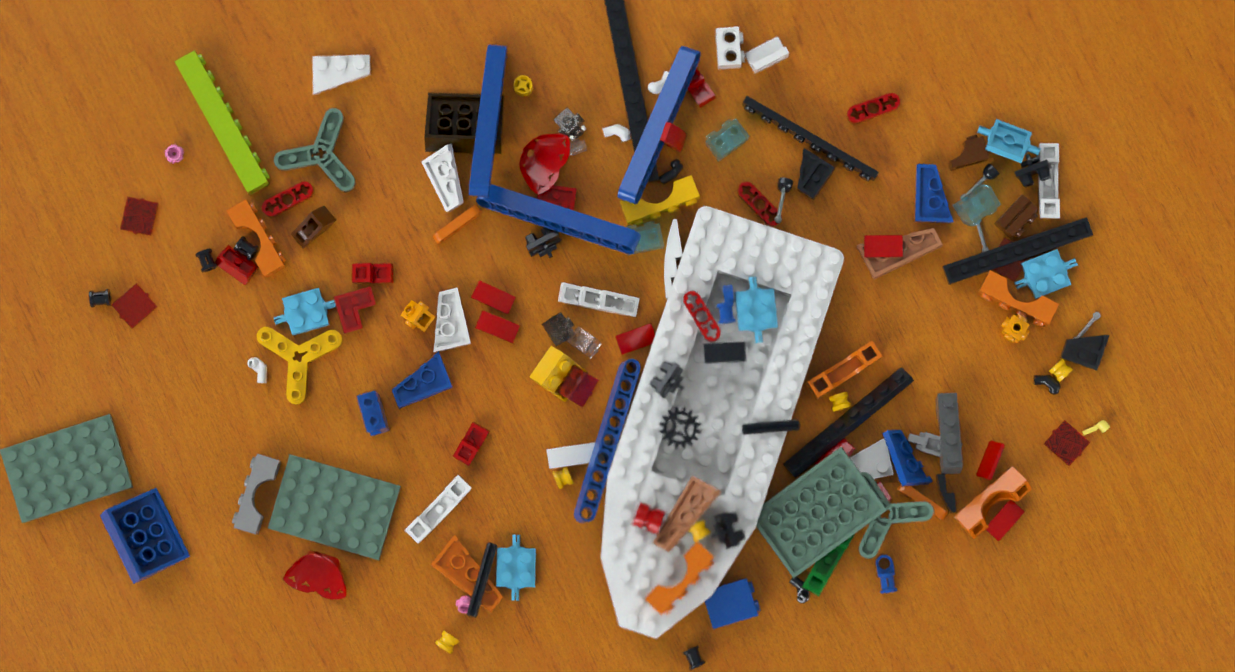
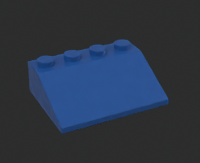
(144, 535)

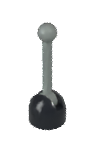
(989, 173)
(784, 186)

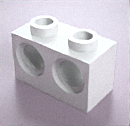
(725, 48)

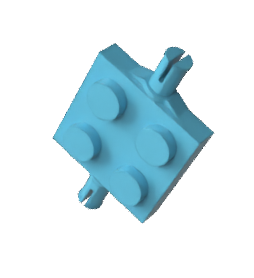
(1008, 141)
(1045, 273)
(756, 309)
(305, 311)
(515, 567)

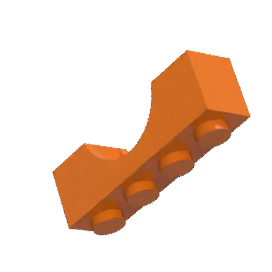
(268, 259)
(995, 288)
(844, 370)
(1007, 487)
(662, 597)

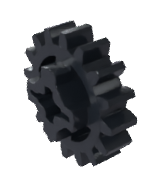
(672, 433)

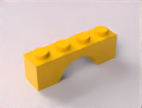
(683, 193)

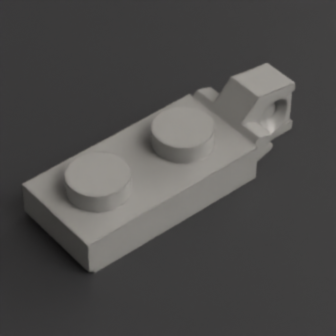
(926, 443)

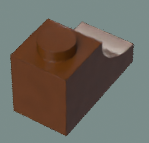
(973, 153)
(313, 226)

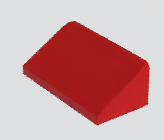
(883, 246)
(236, 264)
(635, 339)
(990, 460)

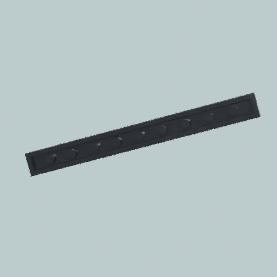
(628, 73)

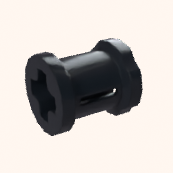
(246, 248)
(206, 267)
(100, 298)
(693, 657)

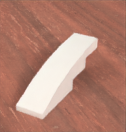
(673, 253)
(598, 299)
(572, 455)

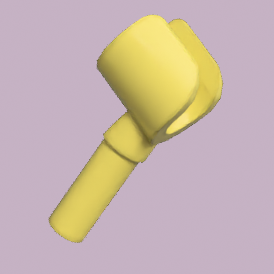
(1102, 426)

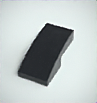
(725, 352)
(947, 498)

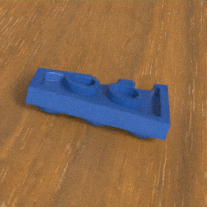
(929, 196)
(423, 383)
(906, 466)

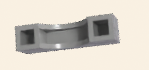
(263, 470)

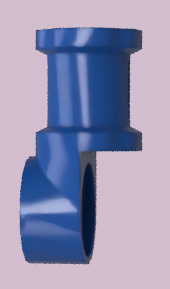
(725, 309)
(886, 573)

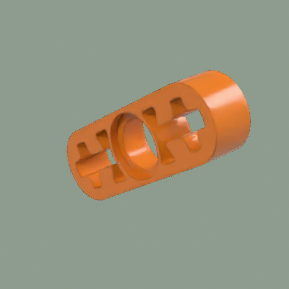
(457, 224)
(916, 496)

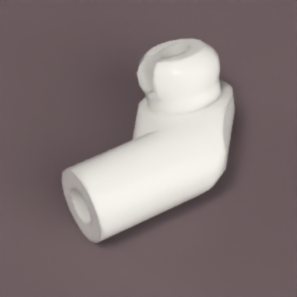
(656, 87)
(619, 130)
(259, 367)

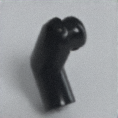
(673, 173)
(1049, 381)

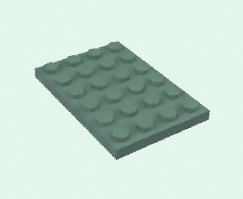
(66, 468)
(334, 507)
(818, 512)

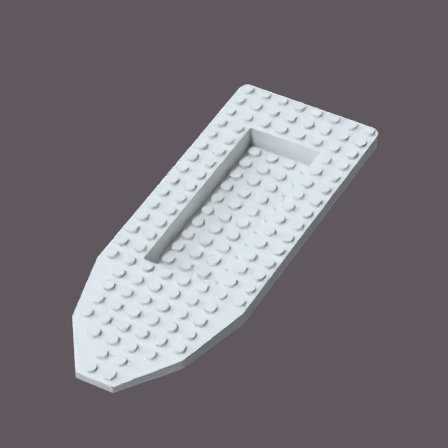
(723, 396)

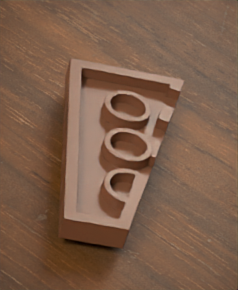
(914, 246)
(687, 510)

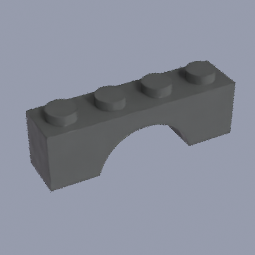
(949, 430)

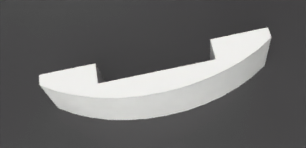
(1048, 190)
(438, 509)

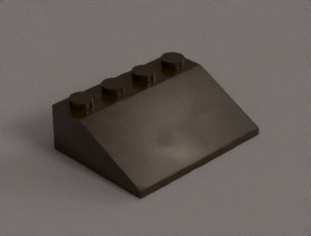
(454, 120)

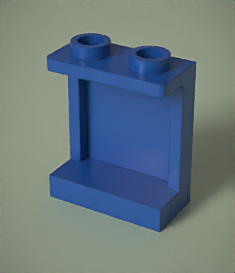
(373, 413)
(732, 603)

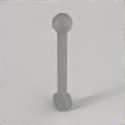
(984, 249)
(1096, 316)

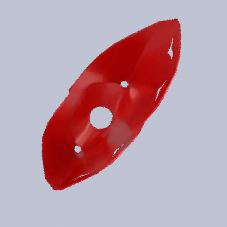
(544, 160)
(320, 572)

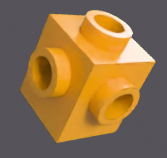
(417, 315)
(1009, 332)

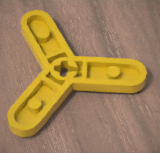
(298, 370)

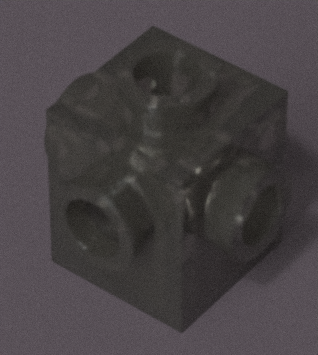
(570, 124)
(559, 328)

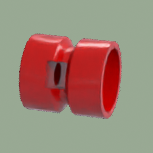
(648, 518)

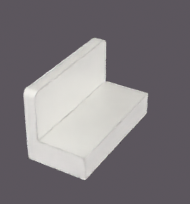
(766, 55)

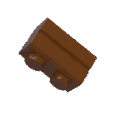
(1017, 216)

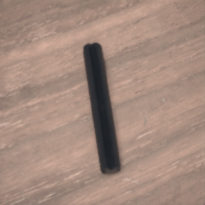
(481, 580)

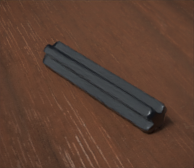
(768, 427)

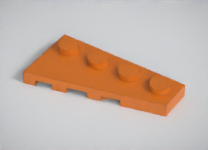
(461, 569)

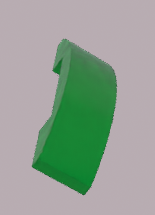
(824, 568)

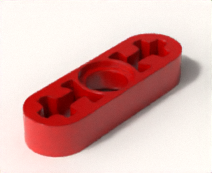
(858, 108)
(746, 197)
(277, 210)
(698, 301)

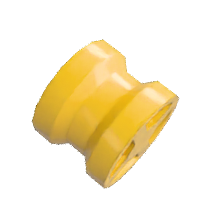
(525, 83)
(1060, 370)
(840, 401)
(562, 477)
(699, 530)
(447, 642)

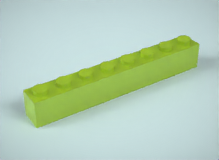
(222, 123)

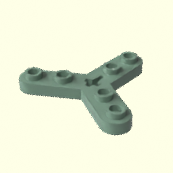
(326, 141)
(899, 513)

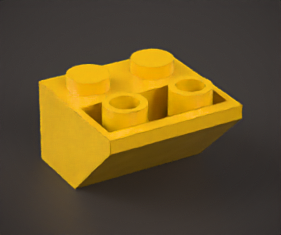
(552, 370)

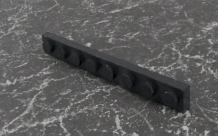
(801, 135)
(1017, 251)
(848, 422)

